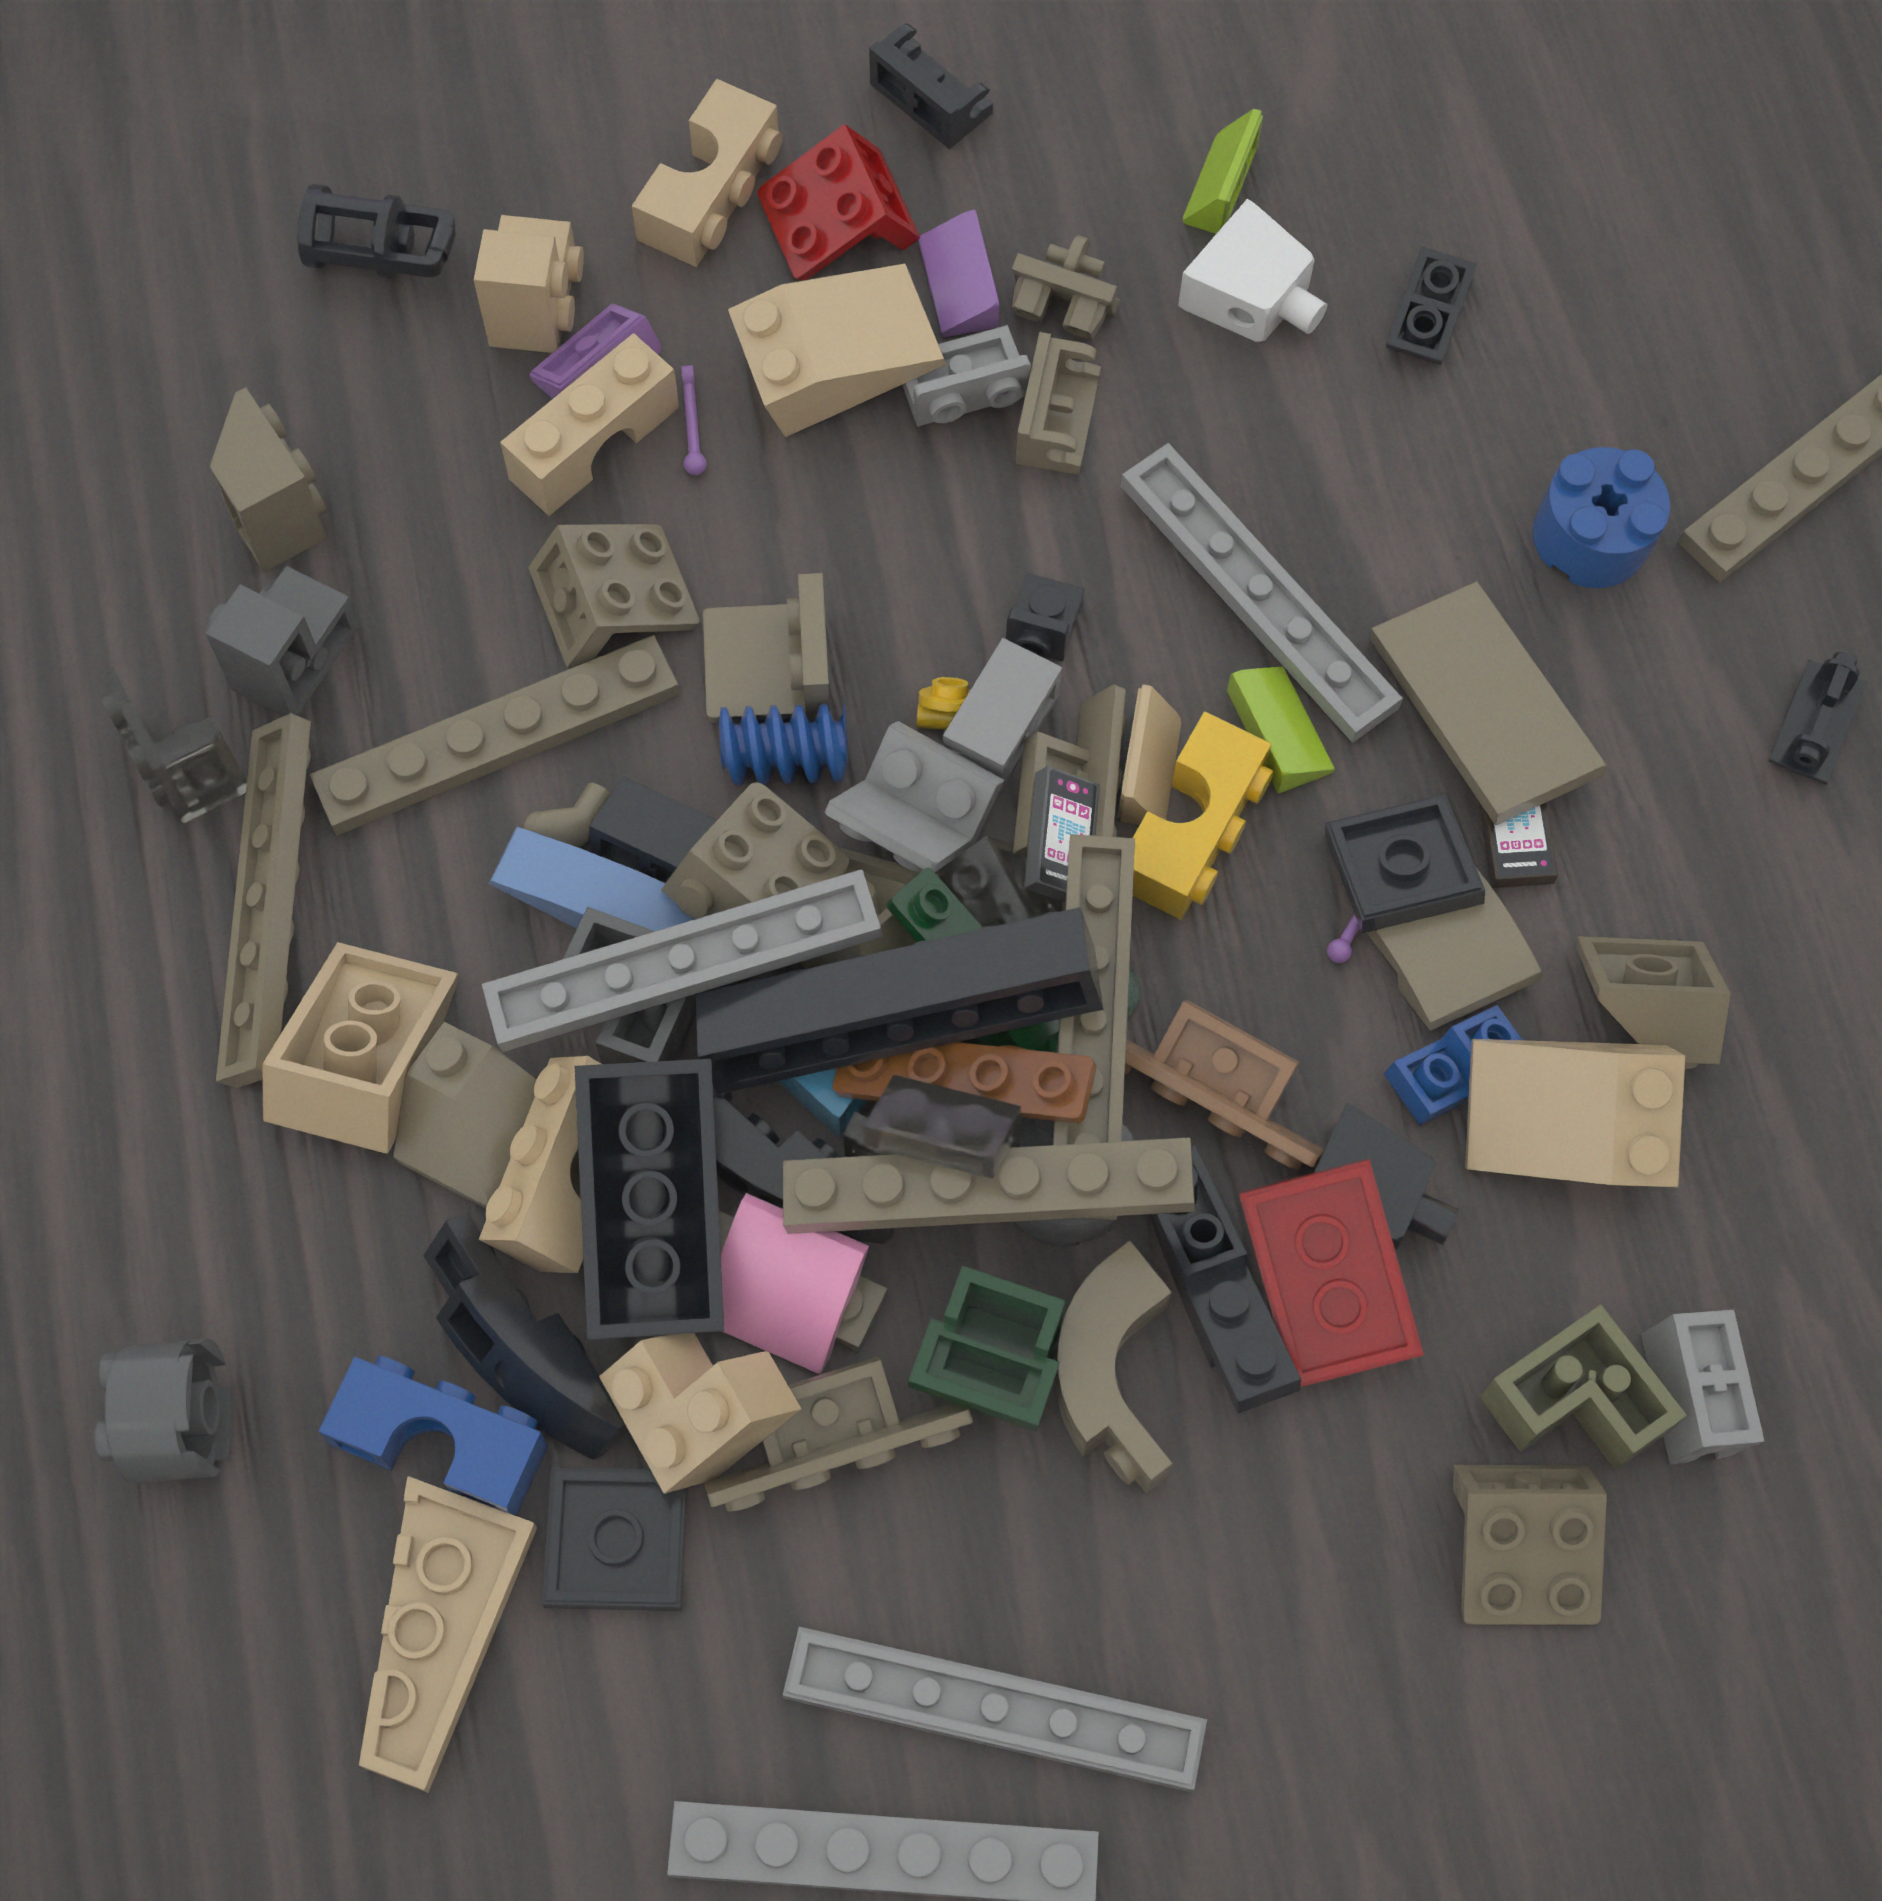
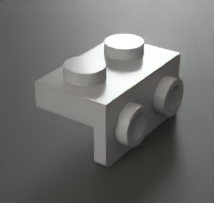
(977, 374)

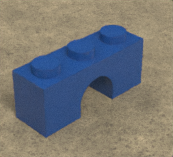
(385, 1408)

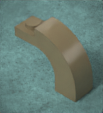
(1102, 1316)

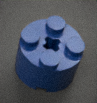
(1601, 516)

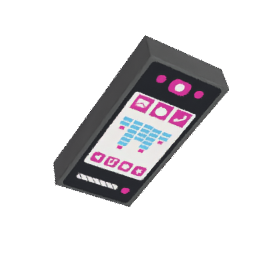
(1060, 807)

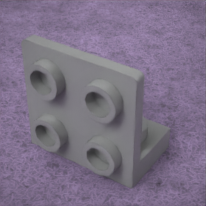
(918, 801)

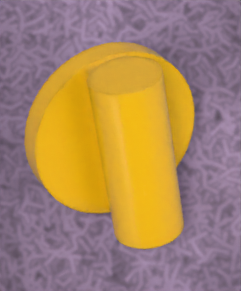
(941, 702)

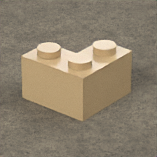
(526, 282)
(692, 1414)

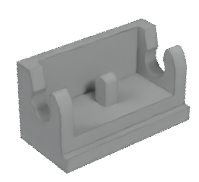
(1004, 709)
(1708, 1376)

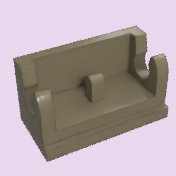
(1058, 405)

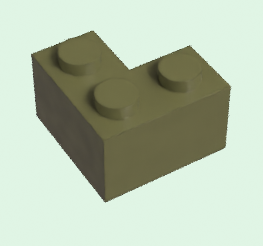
(1587, 1375)

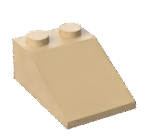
(834, 342)
(351, 1044)
(1576, 1111)

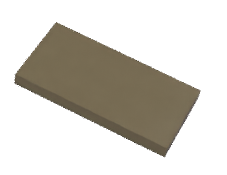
(1487, 703)

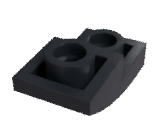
(1431, 305)

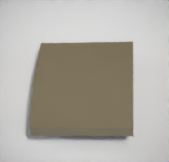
(1458, 959)

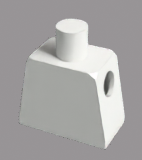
(1252, 278)

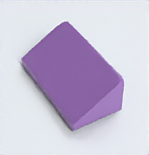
(960, 276)
(590, 346)

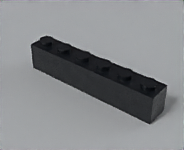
(899, 1001)

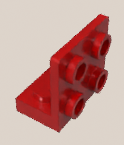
(833, 202)

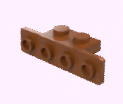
(1039, 1081)

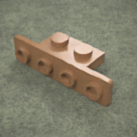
(1228, 1075)

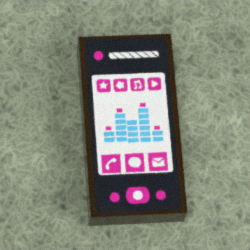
(1520, 849)

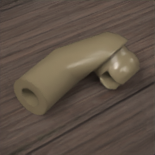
(570, 824)

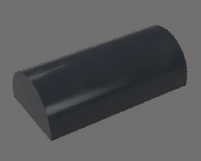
(649, 1198)

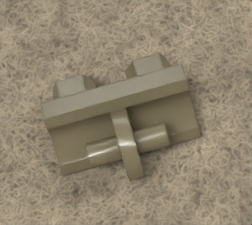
(1088, 297)

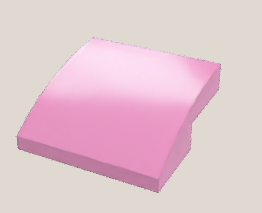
(786, 1287)

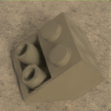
(266, 484)

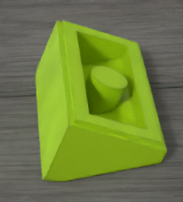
(1224, 173)
(1275, 714)

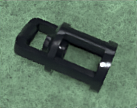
(391, 234)

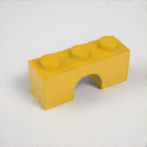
(1221, 772)

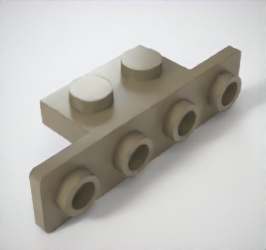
(1093, 759)
(841, 1421)

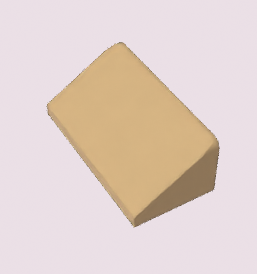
(1149, 758)

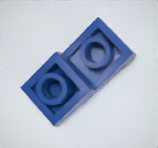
(1439, 1073)

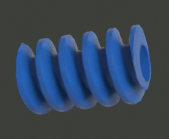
(783, 745)

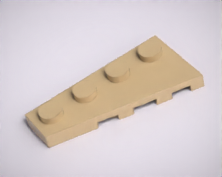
(443, 1609)

